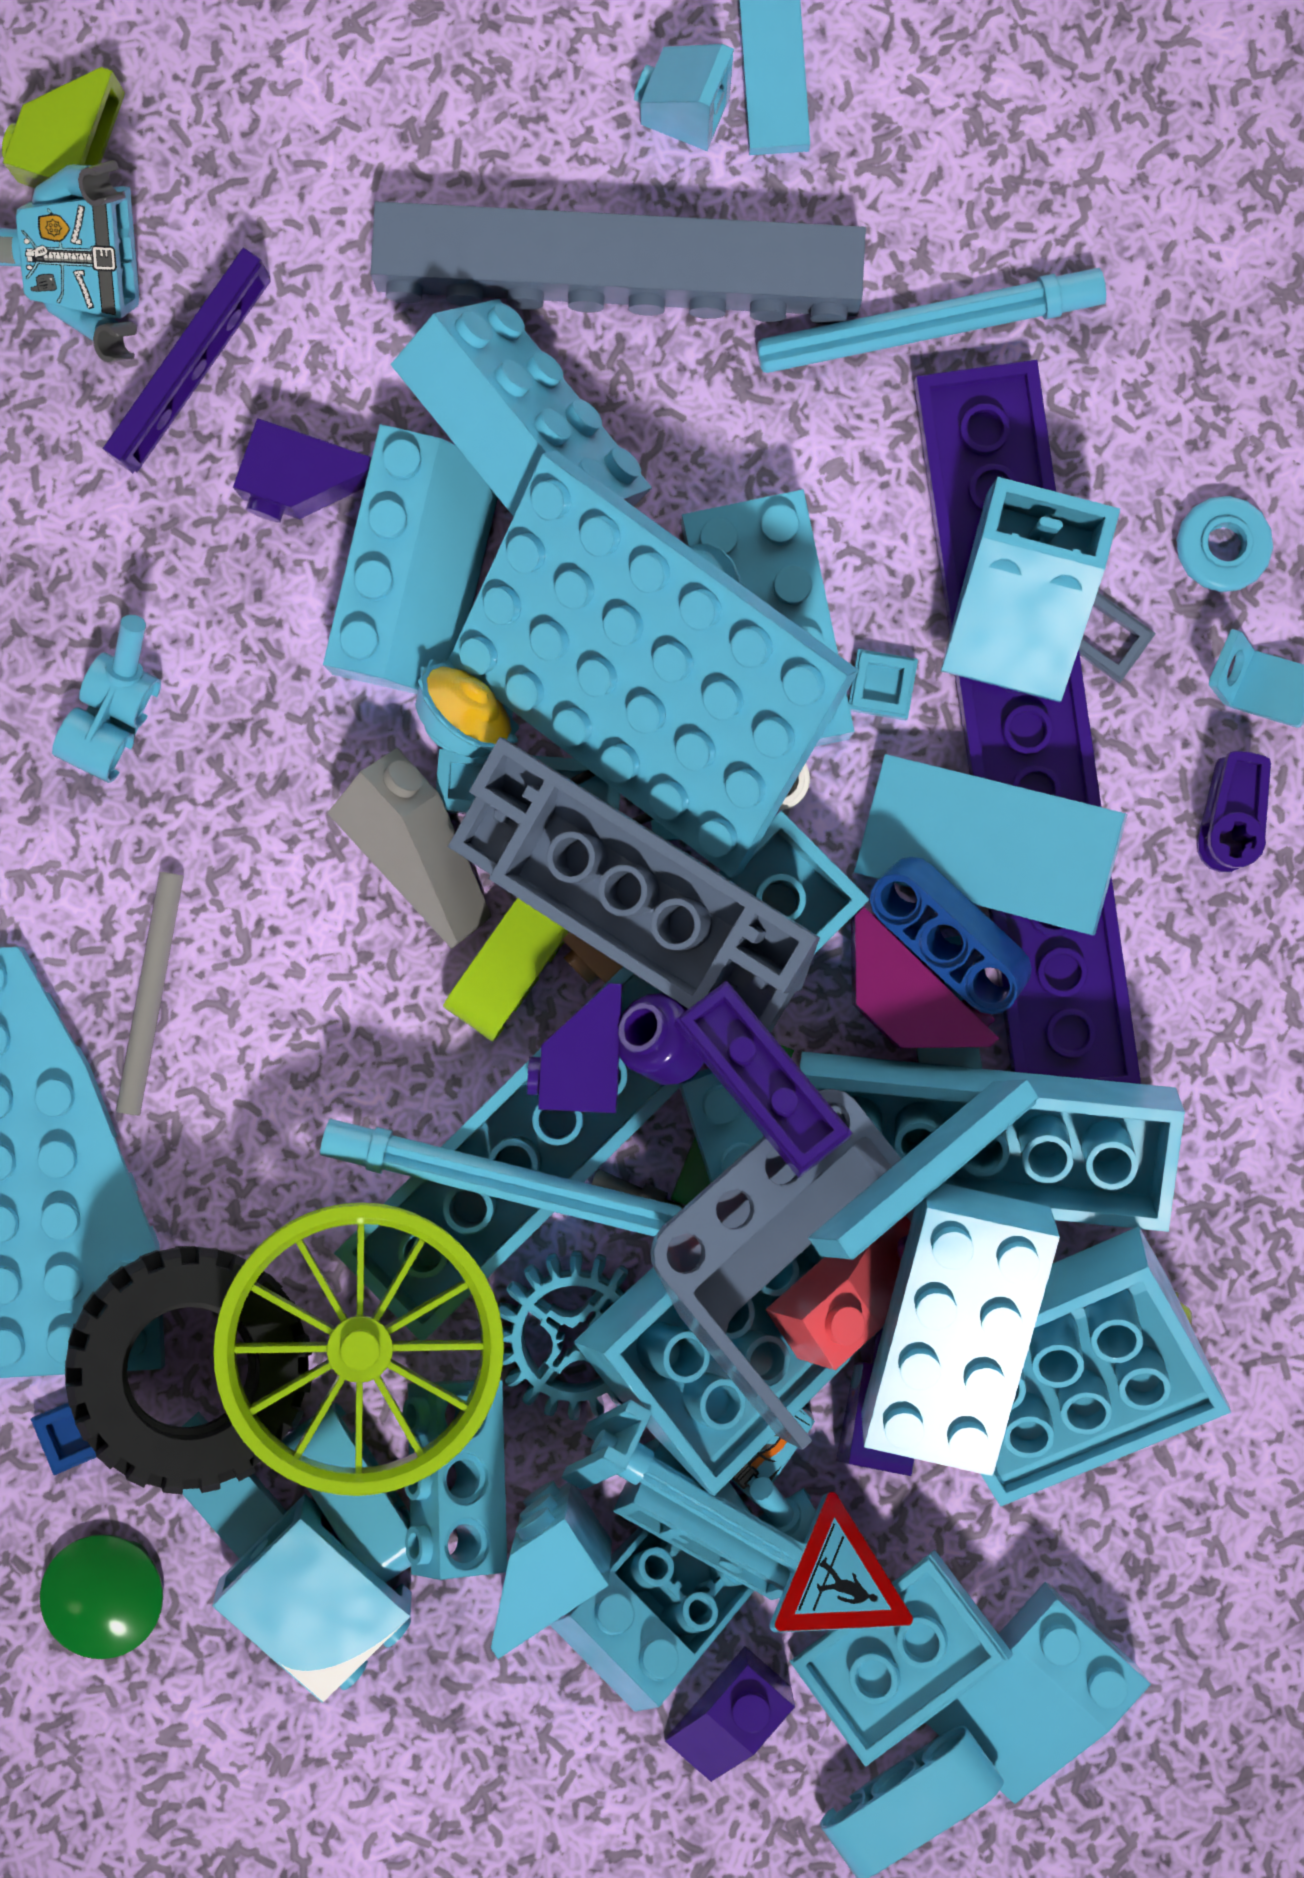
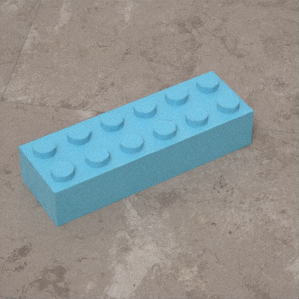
(1083, 1149)

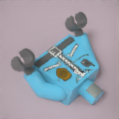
(79, 254)

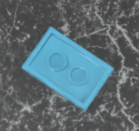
(896, 1678)

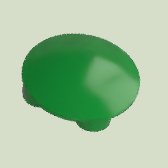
(101, 1596)

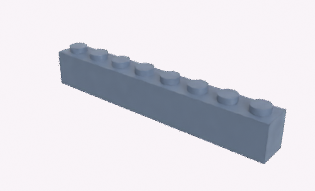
(617, 260)

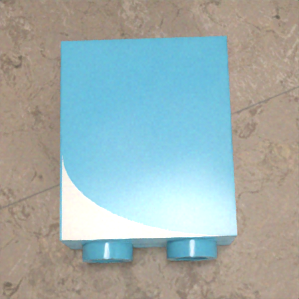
(312, 1602)

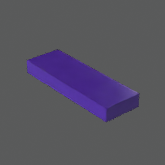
(762, 1079)

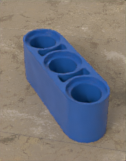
(956, 964)

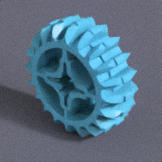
(551, 1317)

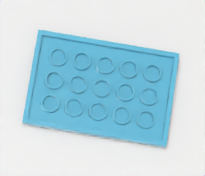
(649, 664)

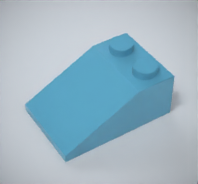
(1049, 1698)

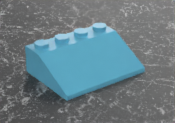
(1103, 1370)
(695, 1407)

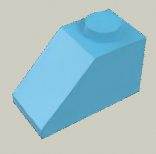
(686, 92)

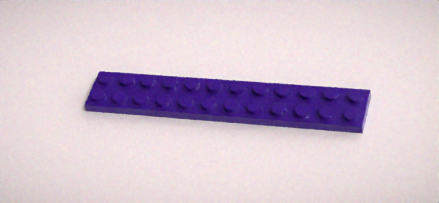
(1077, 1002)

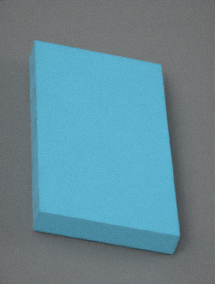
(995, 842)

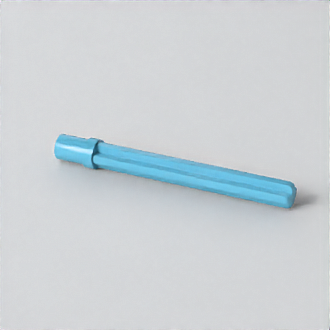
(1046, 298)
(382, 1151)

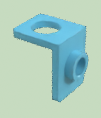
(1259, 682)

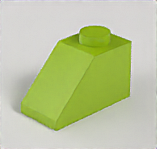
(63, 128)

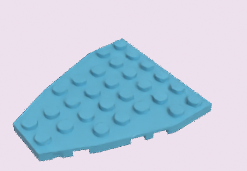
(63, 1185)

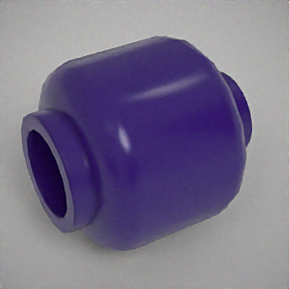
(652, 1042)

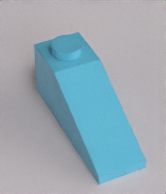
(698, 1536)

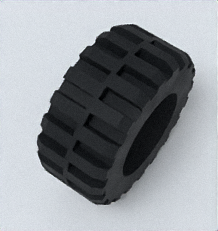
(98, 1375)

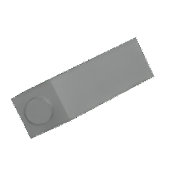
(407, 835)

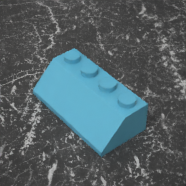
(410, 561)

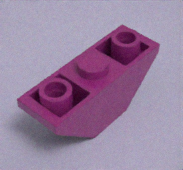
(906, 996)

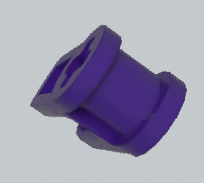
(1235, 804)

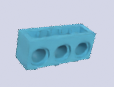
(474, 1503)

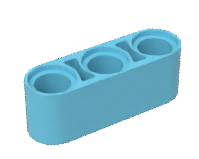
(366, 1524)
(912, 1802)

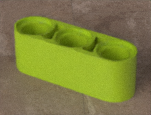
(505, 969)

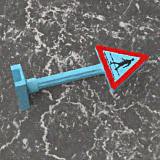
(832, 1573)

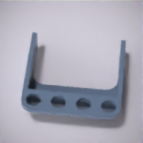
(753, 1227)

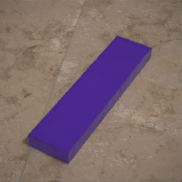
(188, 361)

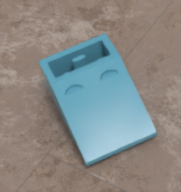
(1029, 588)
(651, 1618)

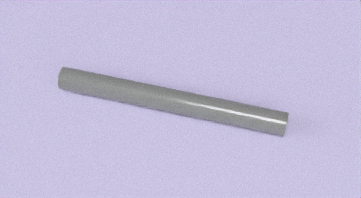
(149, 993)

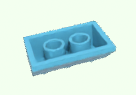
(553, 1564)

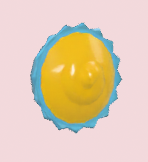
(461, 711)

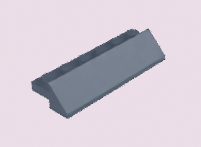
(628, 888)

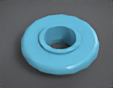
(1251, 530)

